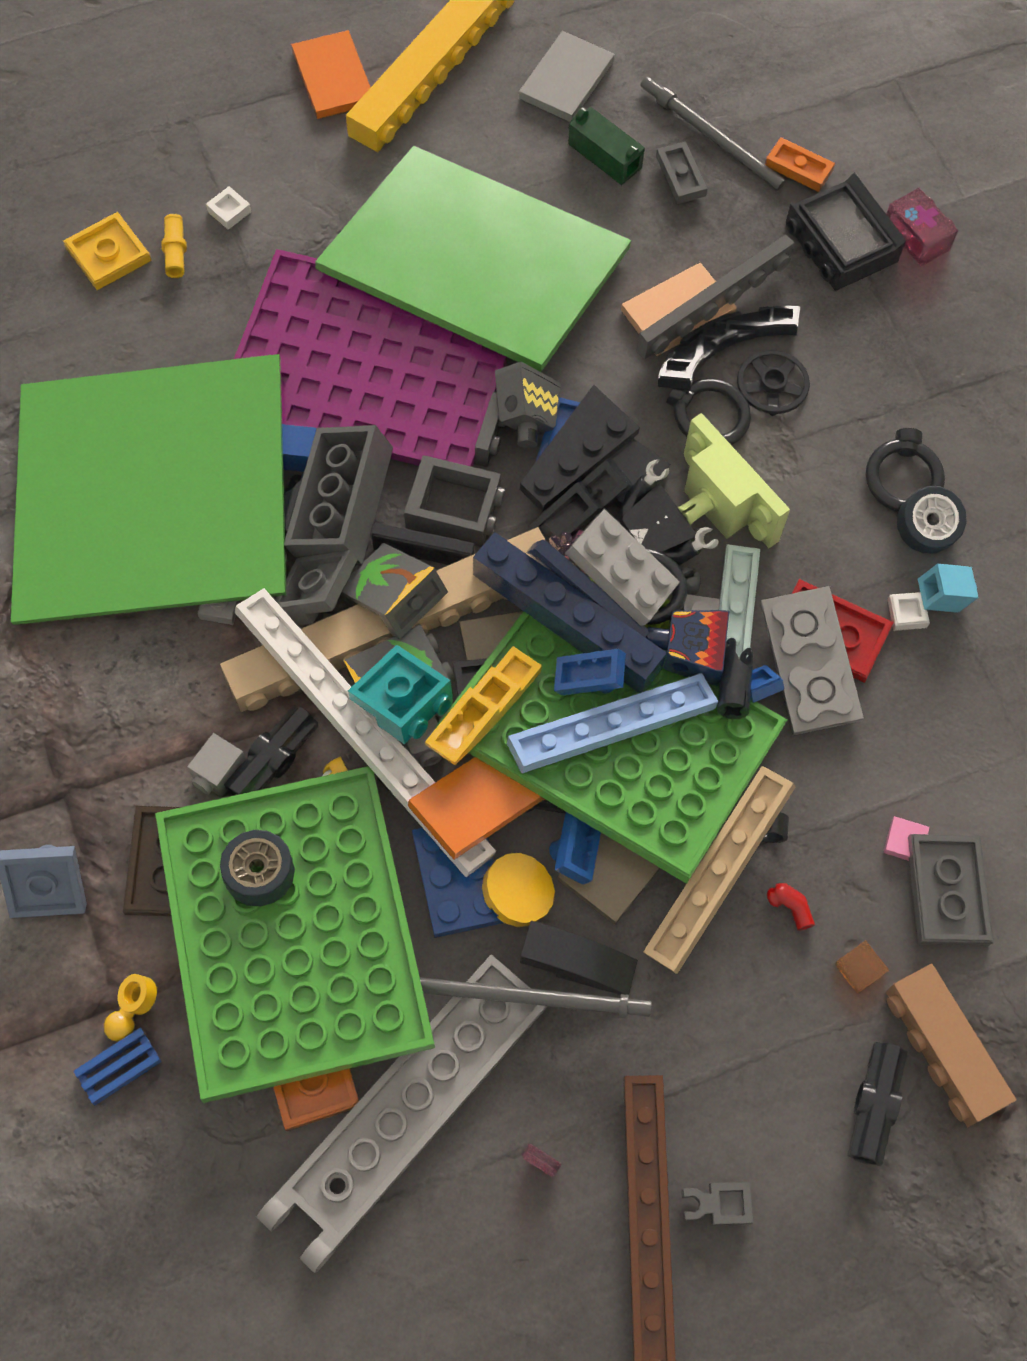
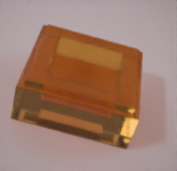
(861, 967)

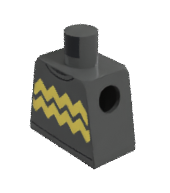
(527, 401)

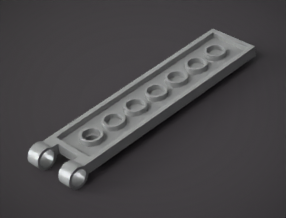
(402, 1114)

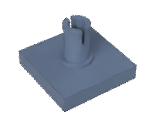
(42, 881)

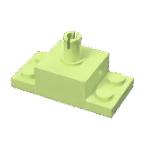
(728, 488)

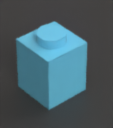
(948, 588)

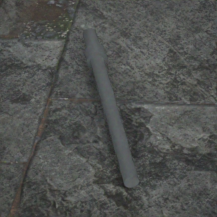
(668, 100)

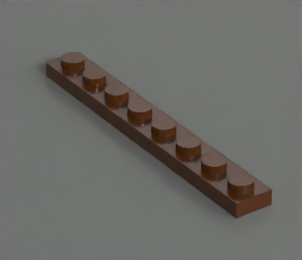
(648, 1219)

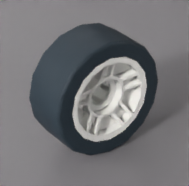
(944, 509)

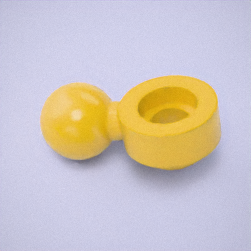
(135, 996)

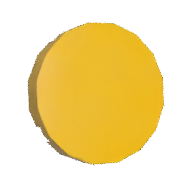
(518, 889)

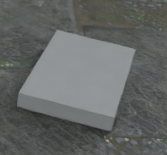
(566, 76)

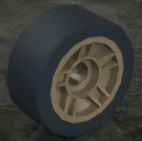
(257, 849)

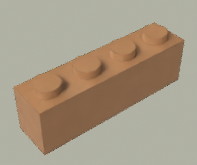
(949, 1045)

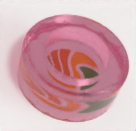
(541, 1160)

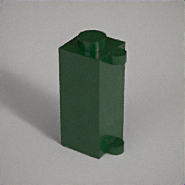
(605, 145)

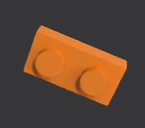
(799, 164)

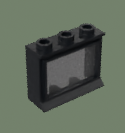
(845, 233)

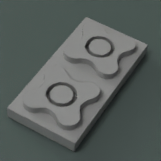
(811, 660)

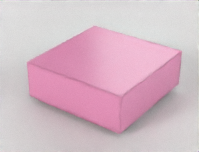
(897, 838)

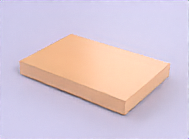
(667, 296)

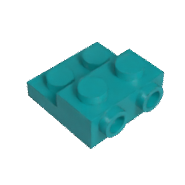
(402, 694)

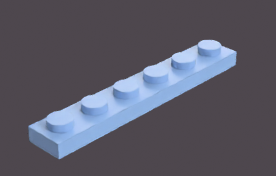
(611, 723)

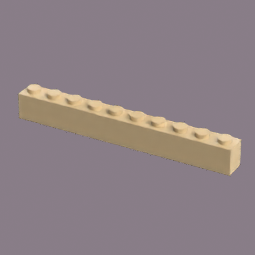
(259, 677)

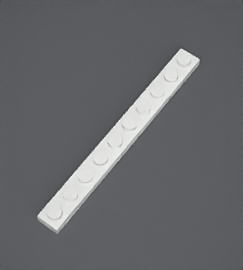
(330, 694)

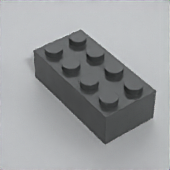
(339, 492)

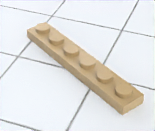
(719, 869)

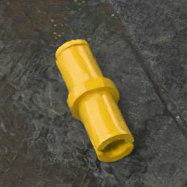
(174, 245)

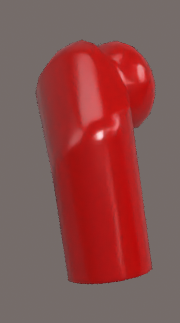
(795, 901)

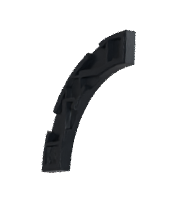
(712, 337)

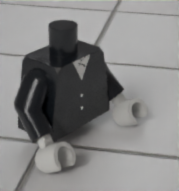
(657, 521)

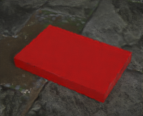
(861, 631)

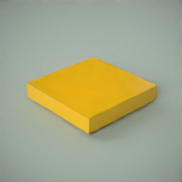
(107, 250)

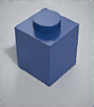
(296, 446)

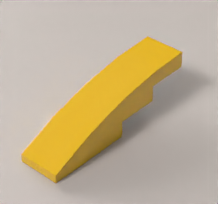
(483, 706)

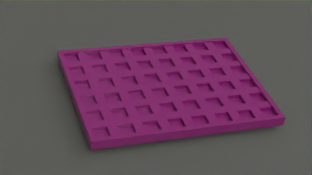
(369, 364)

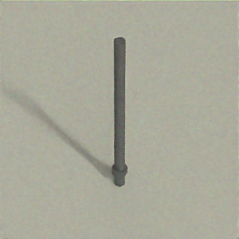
(622, 1006)

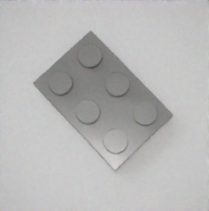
(622, 567)

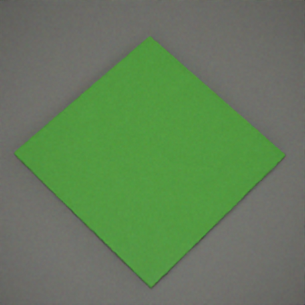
(149, 490)

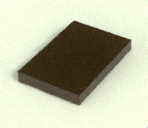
(146, 881)

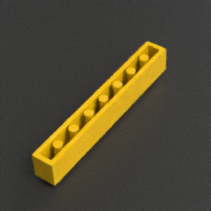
(420, 69)

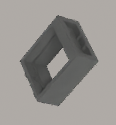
(438, 524)

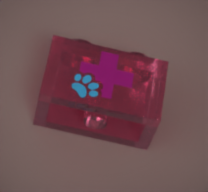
(922, 225)

